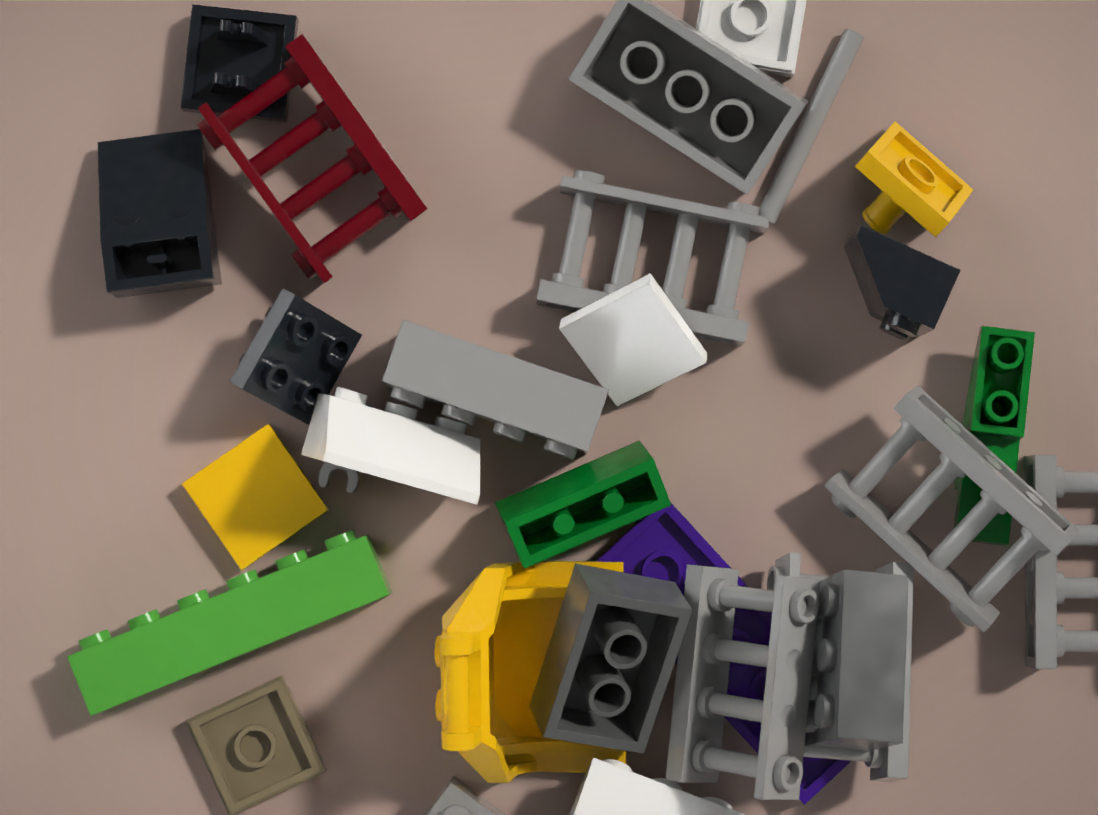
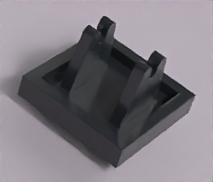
(233, 55)
(295, 356)

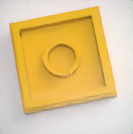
(255, 496)

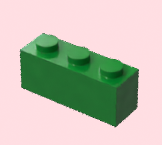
(583, 503)

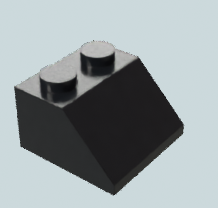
(899, 283)

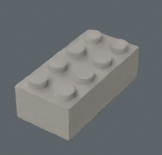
(688, 91)
(495, 388)

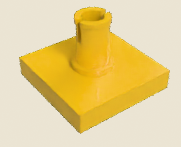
(910, 183)

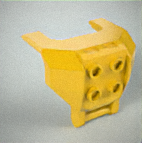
(490, 667)

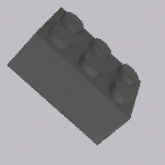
(609, 658)
(859, 662)

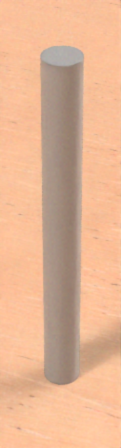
(810, 125)

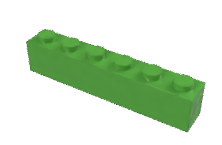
(228, 624)

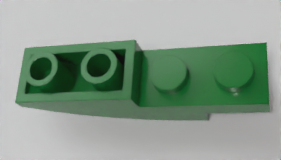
(996, 414)

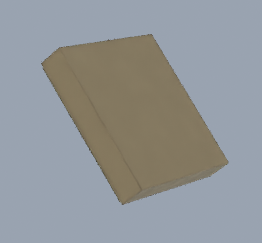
(256, 745)

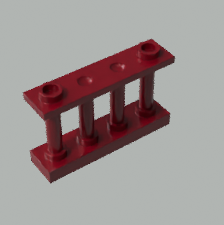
(332, 113)

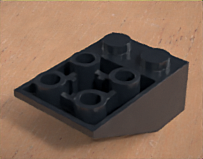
(156, 214)

